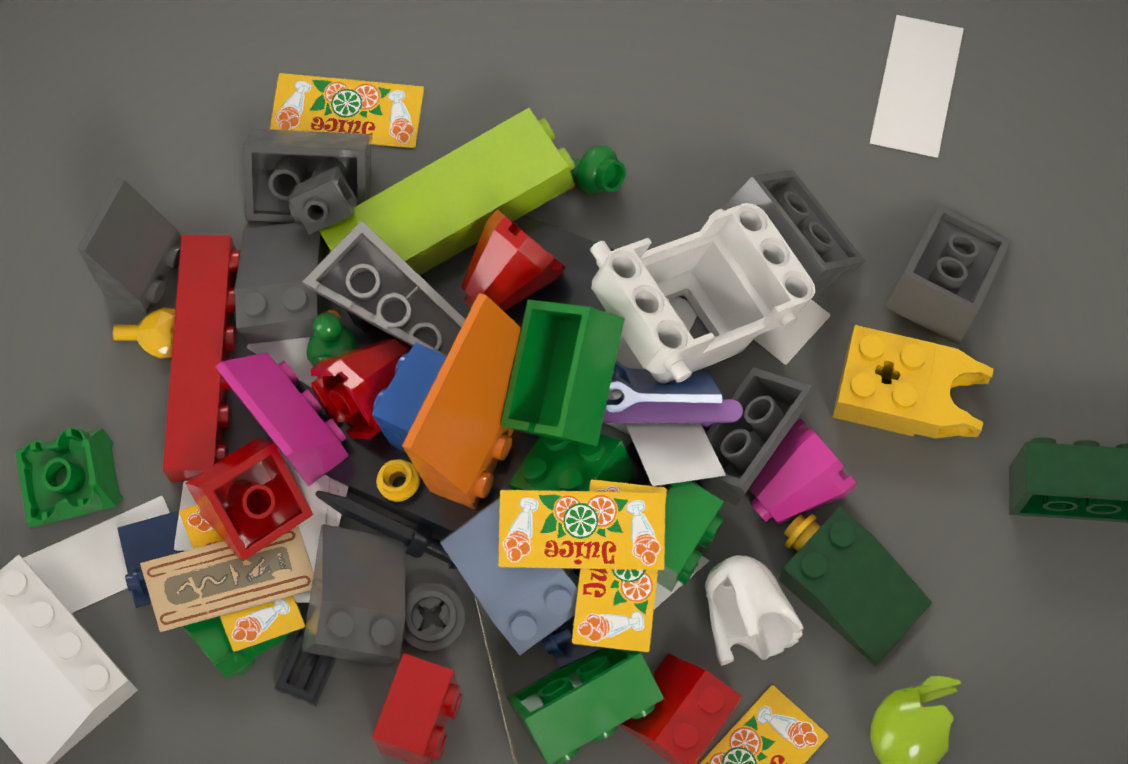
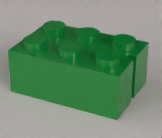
(562, 372)

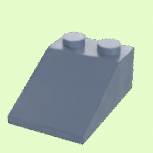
(519, 600)

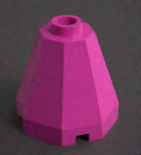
(799, 477)

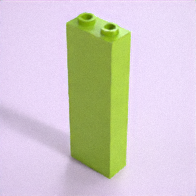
(451, 199)

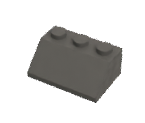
(286, 158)
(803, 225)
(745, 446)

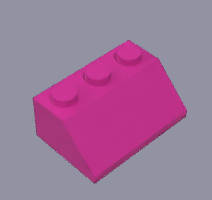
(286, 414)

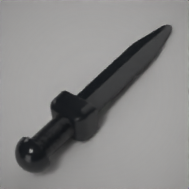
(417, 540)

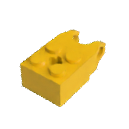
(918, 388)

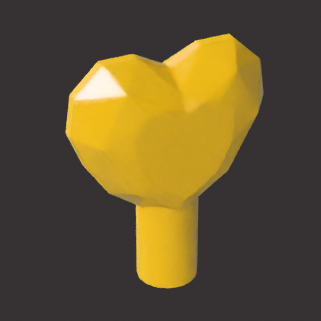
(152, 333)

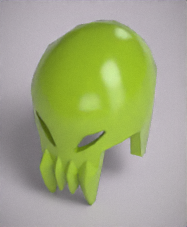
(908, 731)

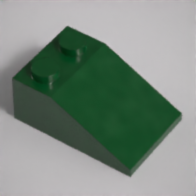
(855, 586)

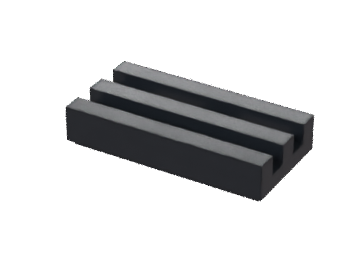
(299, 690)

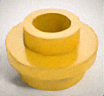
(390, 472)
(801, 531)

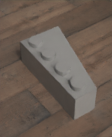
(385, 291)

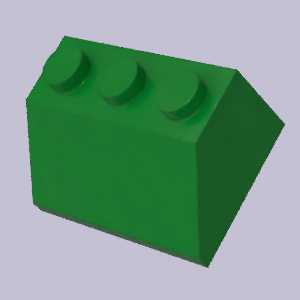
(585, 701)

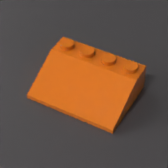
(458, 426)

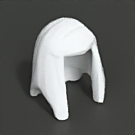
(749, 609)

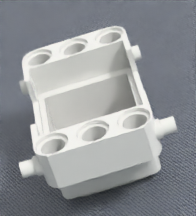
(730, 271)

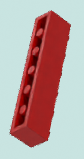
(200, 342)

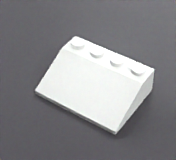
(51, 671)

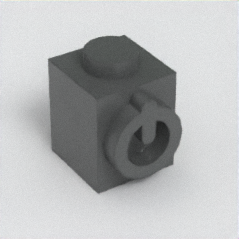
(322, 200)

